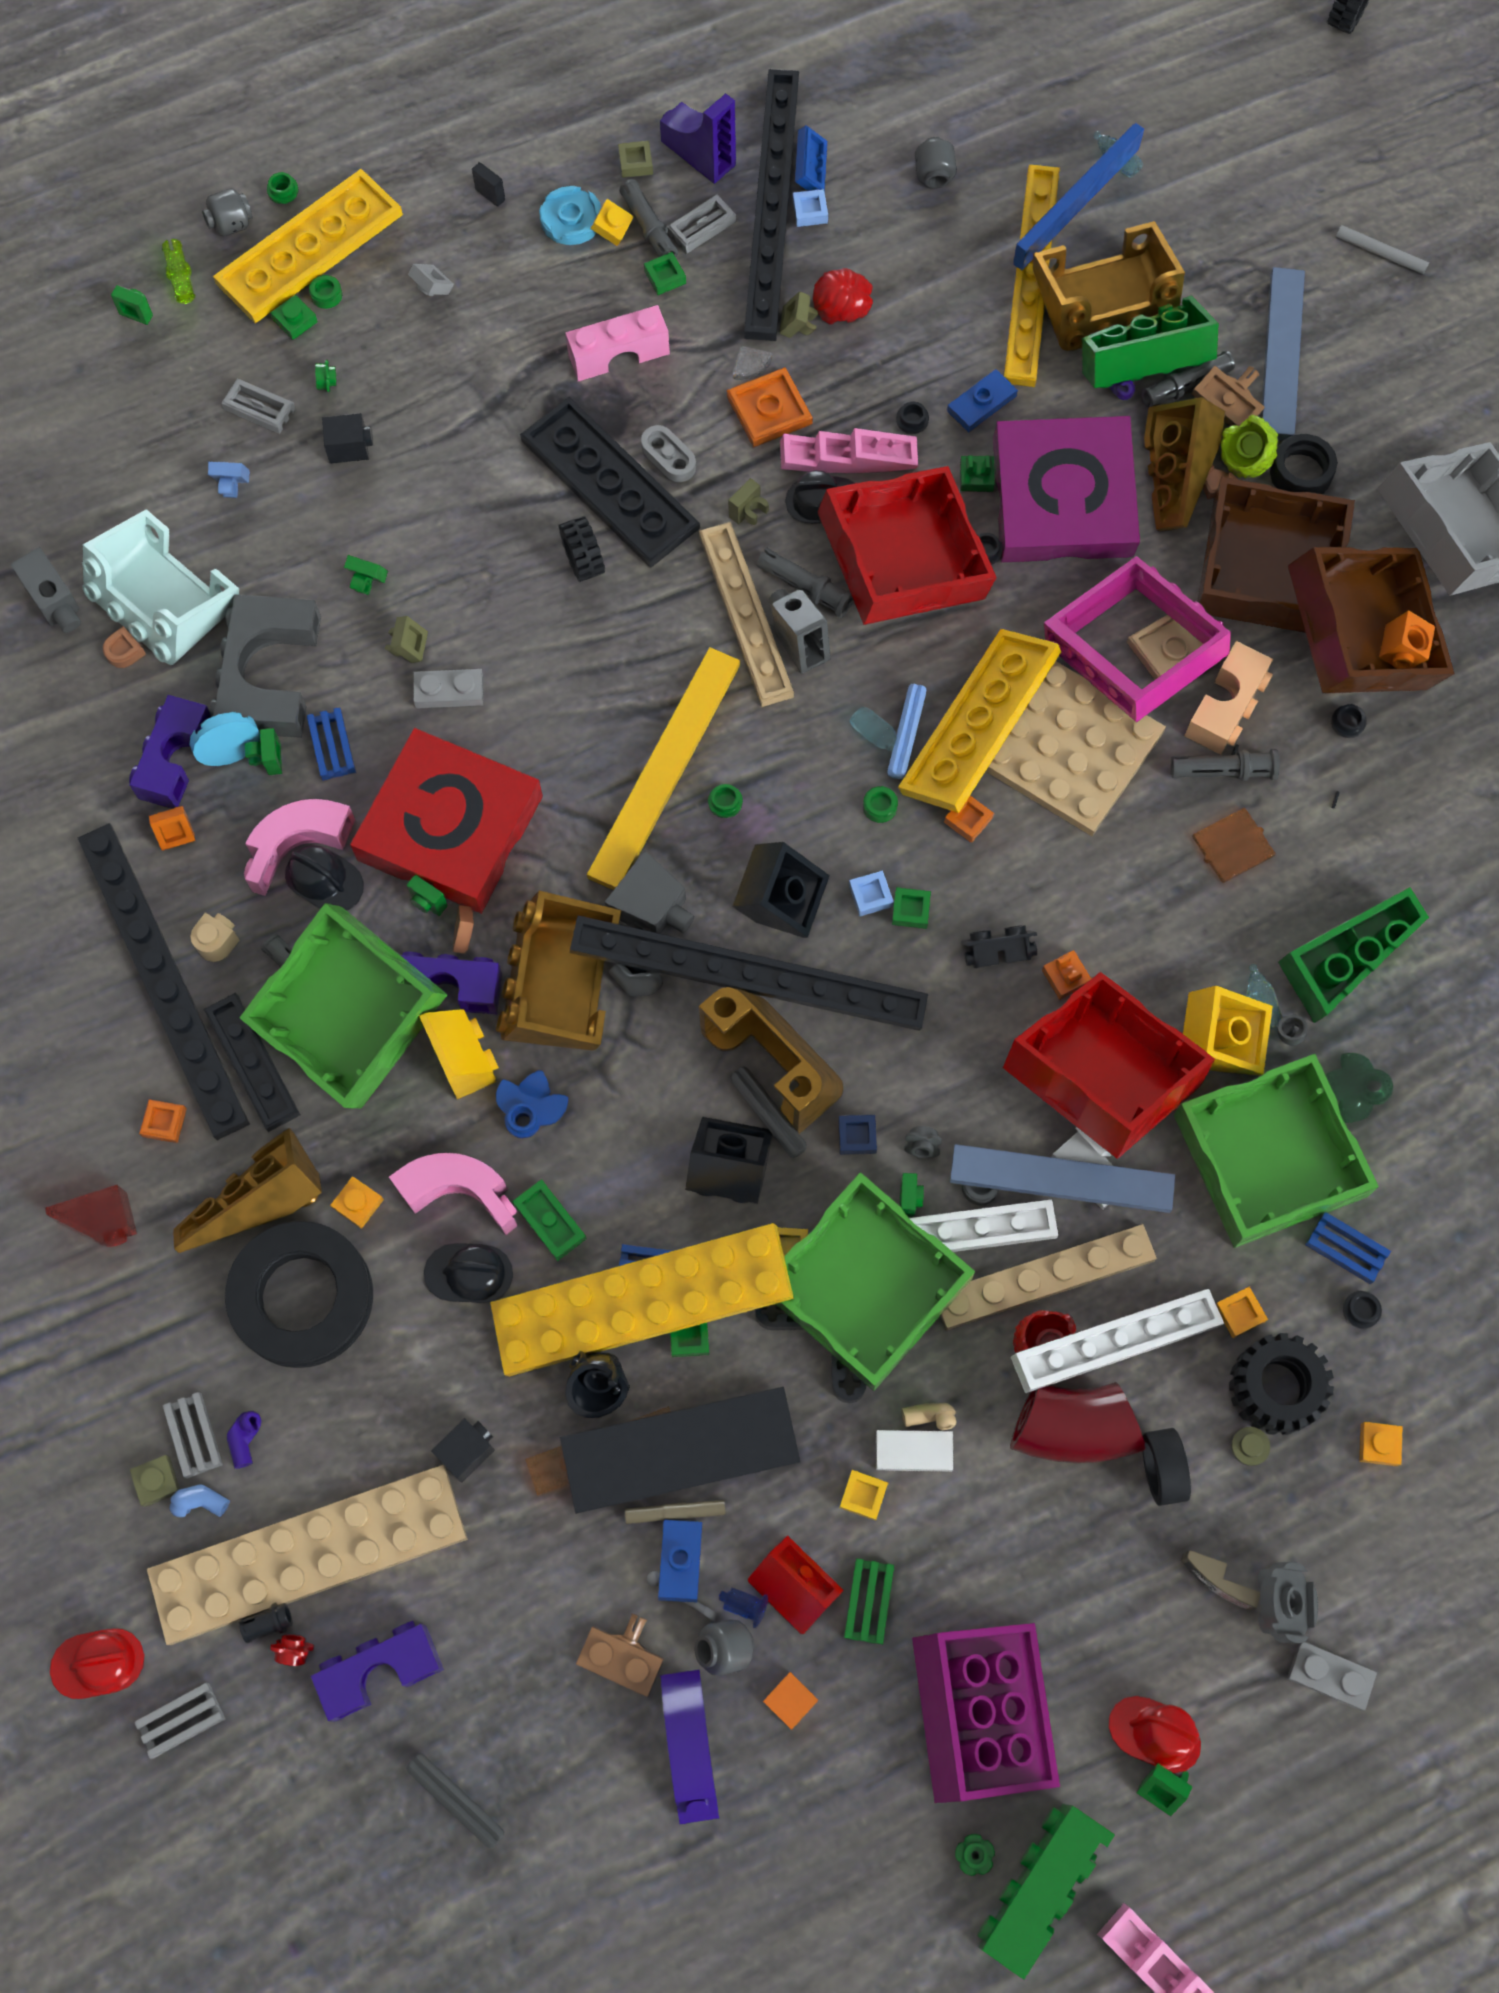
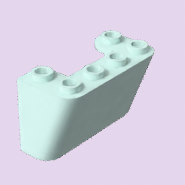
(151, 590)

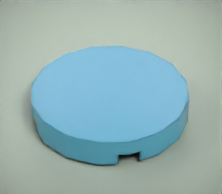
(569, 215)
(223, 739)

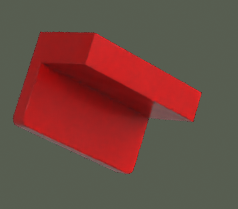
(795, 1585)

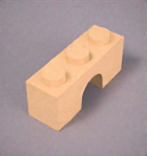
(1217, 721)

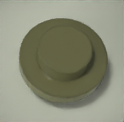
(1250, 1446)

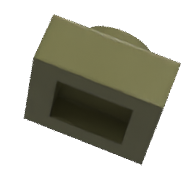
(635, 159)
(154, 1480)

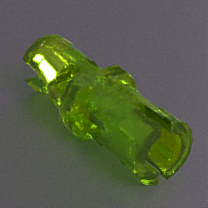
(178, 271)

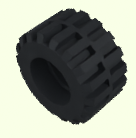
(1305, 1366)

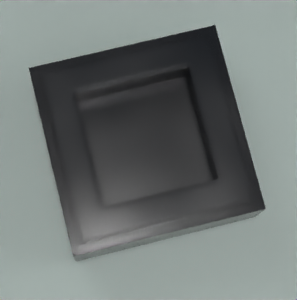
(488, 184)

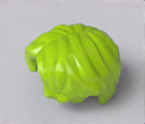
(1249, 448)

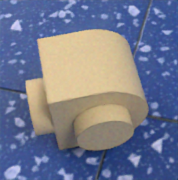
(214, 937)

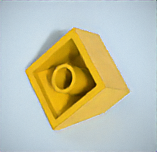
(1229, 1029)
(459, 1050)

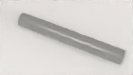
(1382, 249)

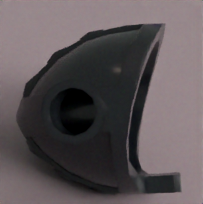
(596, 1384)

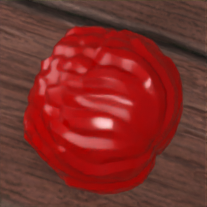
(842, 296)
(1042, 1328)

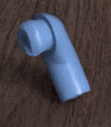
(196, 1496)

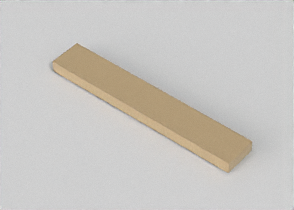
(746, 614)

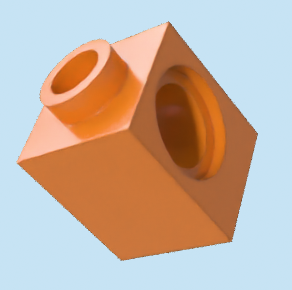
(1407, 641)

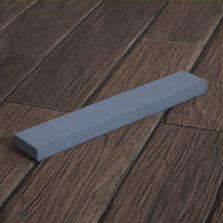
(1283, 350)
(1062, 1178)

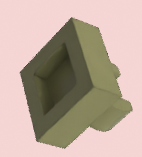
(796, 316)
(745, 501)
(407, 639)

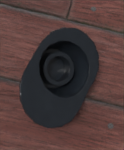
(807, 494)
(324, 877)
(468, 1273)

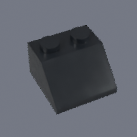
(781, 889)
(728, 1160)

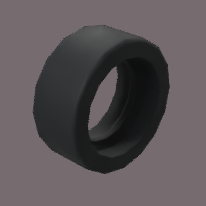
(1309, 446)
(1166, 1467)

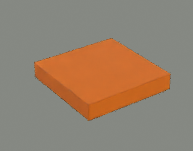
(769, 407)

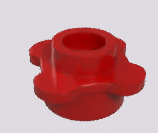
(291, 1650)

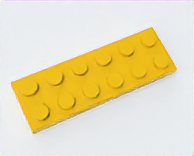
(307, 245)
(979, 720)

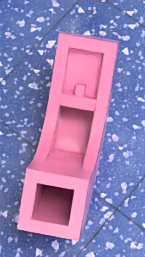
(292, 826)
(451, 1173)

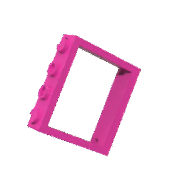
(1106, 677)

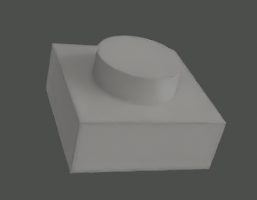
(430, 279)

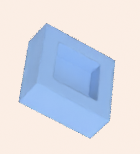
(810, 208)
(871, 893)

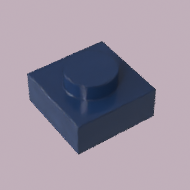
(857, 1134)

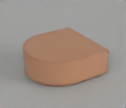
(122, 649)

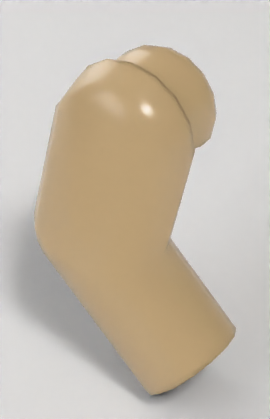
(930, 1412)

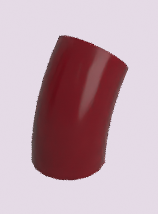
(1077, 1425)

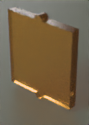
(1233, 845)

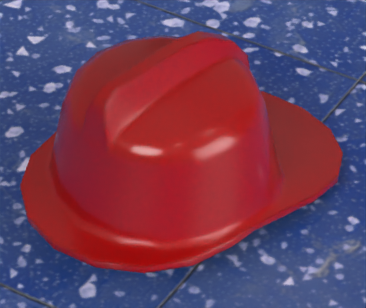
(96, 1663)
(1155, 1733)

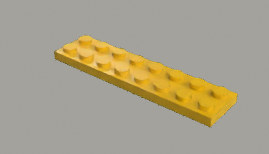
(641, 1300)

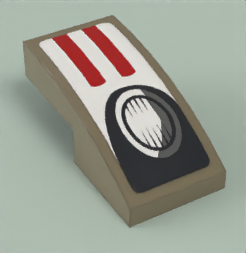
(1211, 1574)

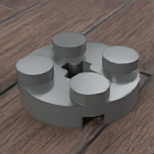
(1287, 1602)

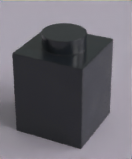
(346, 438)
(464, 1449)

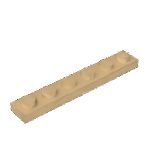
(1050, 1276)

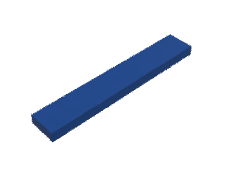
(1078, 196)

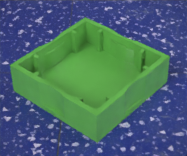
(343, 1006)
(1275, 1150)
(870, 1281)

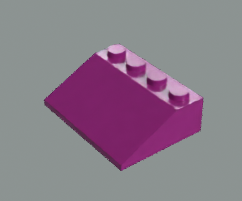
(985, 1713)

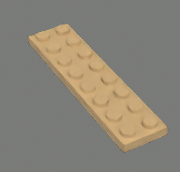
(306, 1554)

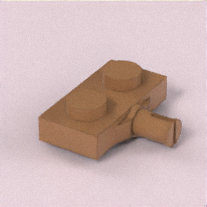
(1230, 394)
(621, 1657)

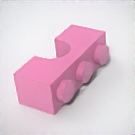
(596, 344)

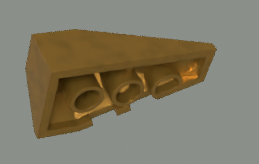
(1182, 450)
(268, 1190)

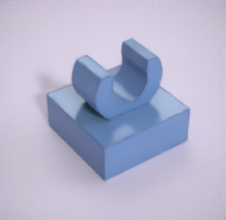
(228, 476)

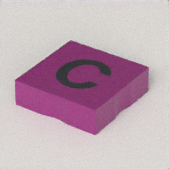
(1066, 488)

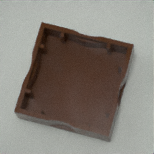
(1253, 541)
(1345, 606)

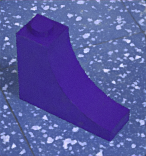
(703, 138)

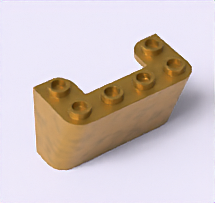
(1109, 289)
(549, 990)
(735, 1015)

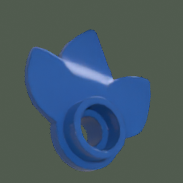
(531, 1100)

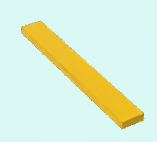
(1027, 301)
(664, 769)

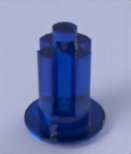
(745, 1605)

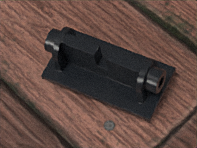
(985, 947)

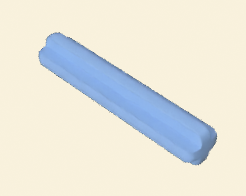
(907, 731)

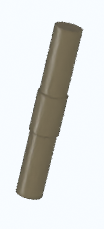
(675, 1511)

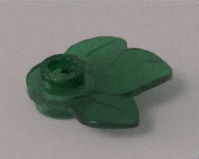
(1351, 1087)

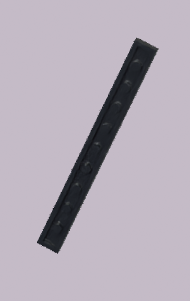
(771, 206)
(748, 973)
(164, 982)

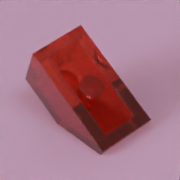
(99, 1216)

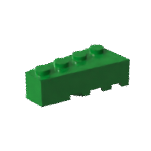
(1151, 345)
(1343, 957)
(1043, 1888)

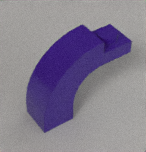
(689, 1747)

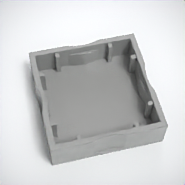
(1451, 513)

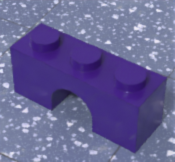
(155, 777)
(477, 979)
(343, 1682)

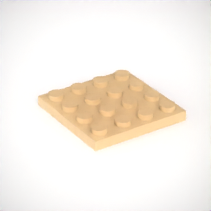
(1074, 749)

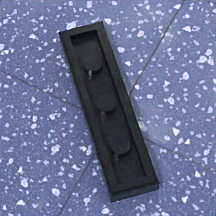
(252, 1063)

